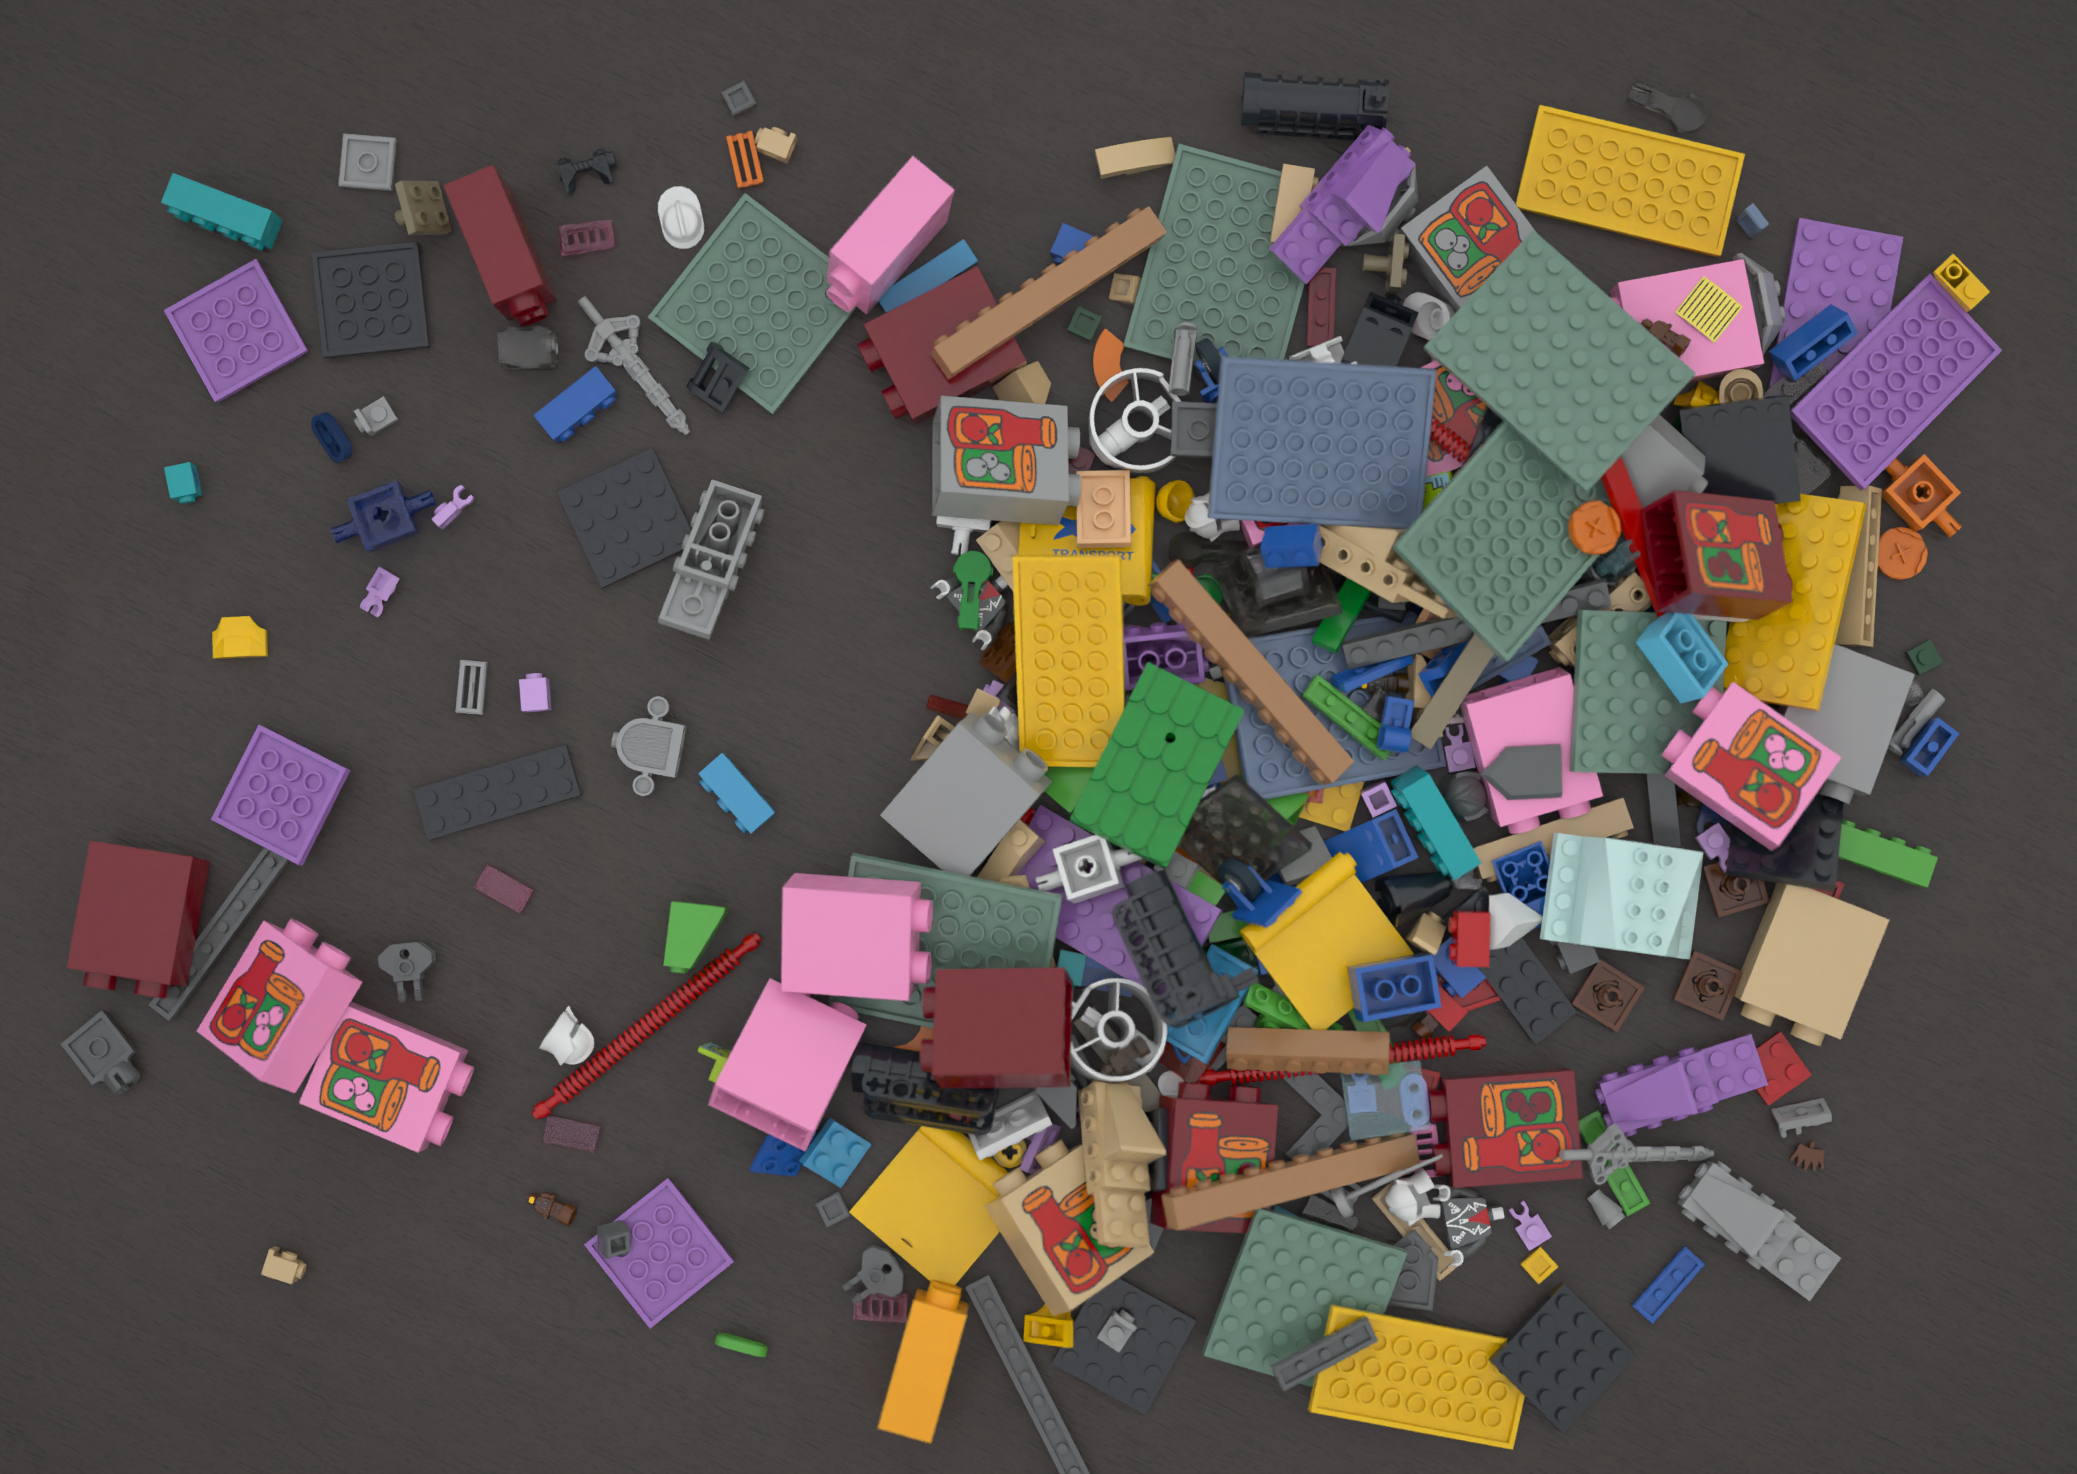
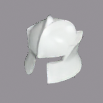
(1207, 527)
(568, 1040)
(1409, 1198)

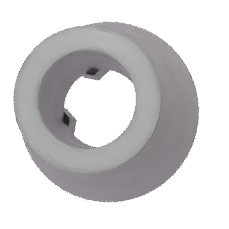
(1606, 1210)

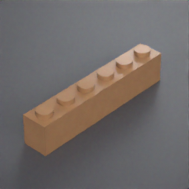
(1308, 1050)

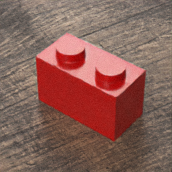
(1469, 938)

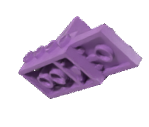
(1345, 200)
(1165, 648)
(1679, 1084)

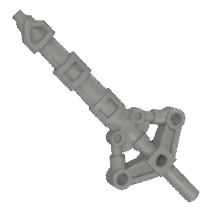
(625, 353)
(1625, 1152)

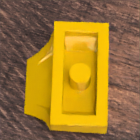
(1700, 395)
(239, 639)
(1047, 1329)

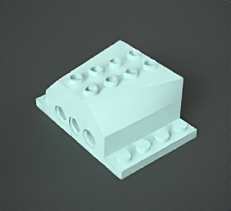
(1621, 895)

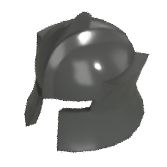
(1464, 795)

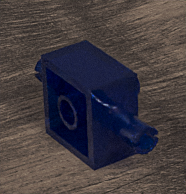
(367, 509)

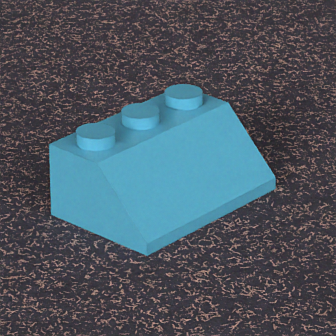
(1682, 655)

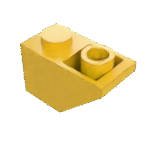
(1960, 283)

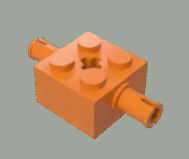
(1932, 504)

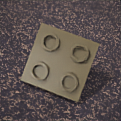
(422, 208)
(1391, 264)

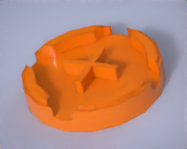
(1594, 527)
(1901, 553)

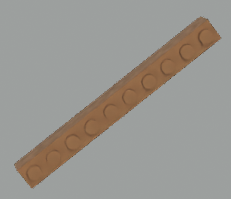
(1048, 292)
(1250, 673)
(1289, 1180)

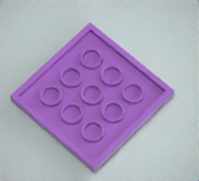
(236, 330)
(280, 795)
(669, 1254)

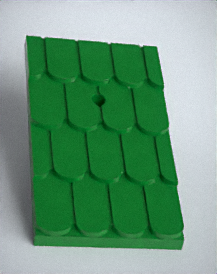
(1156, 765)

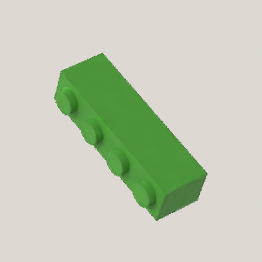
(1886, 856)

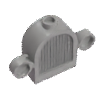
(651, 746)

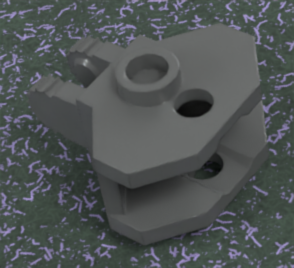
(404, 969)
(875, 1277)

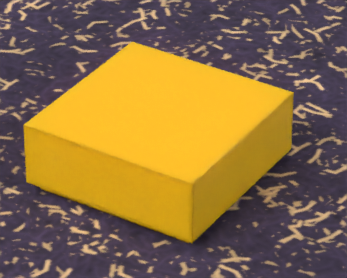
(1539, 1265)

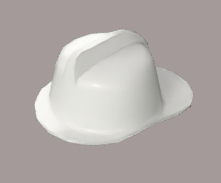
(681, 217)
(1432, 314)

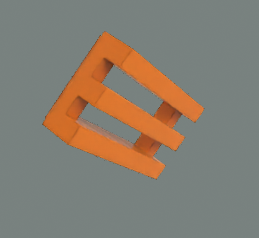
(740, 139)

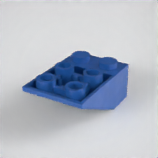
(1375, 845)
(1524, 875)

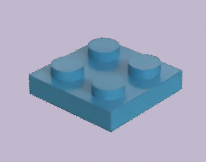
(835, 1152)

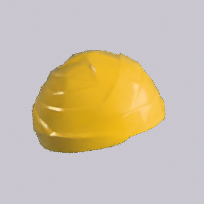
(1174, 500)

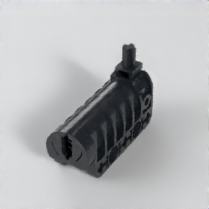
(1313, 107)
(1175, 953)
(896, 1079)

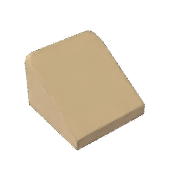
(1125, 288)
(982, 703)

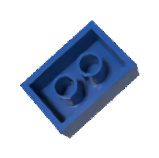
(1394, 987)

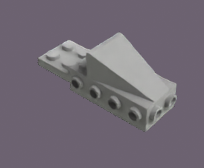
(711, 558)
(1756, 1228)

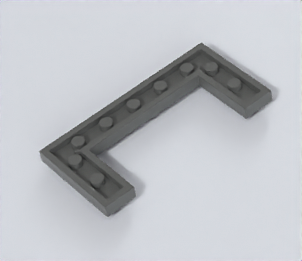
(1312, 1088)

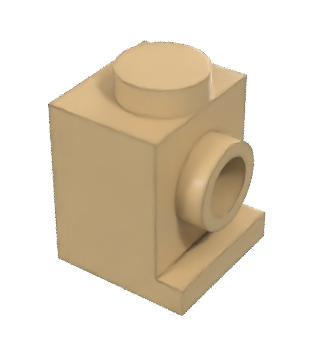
(775, 143)
(283, 1266)

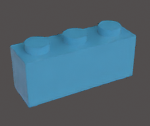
(736, 794)

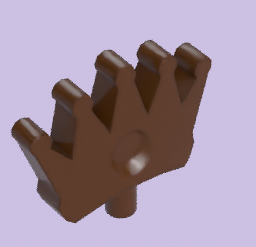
(1808, 1155)

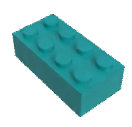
(222, 211)
(1435, 822)

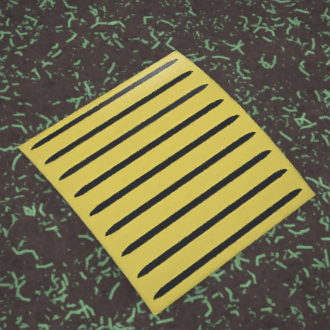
(1709, 309)

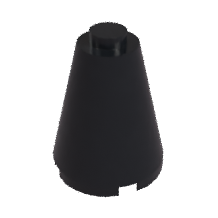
(1411, 895)

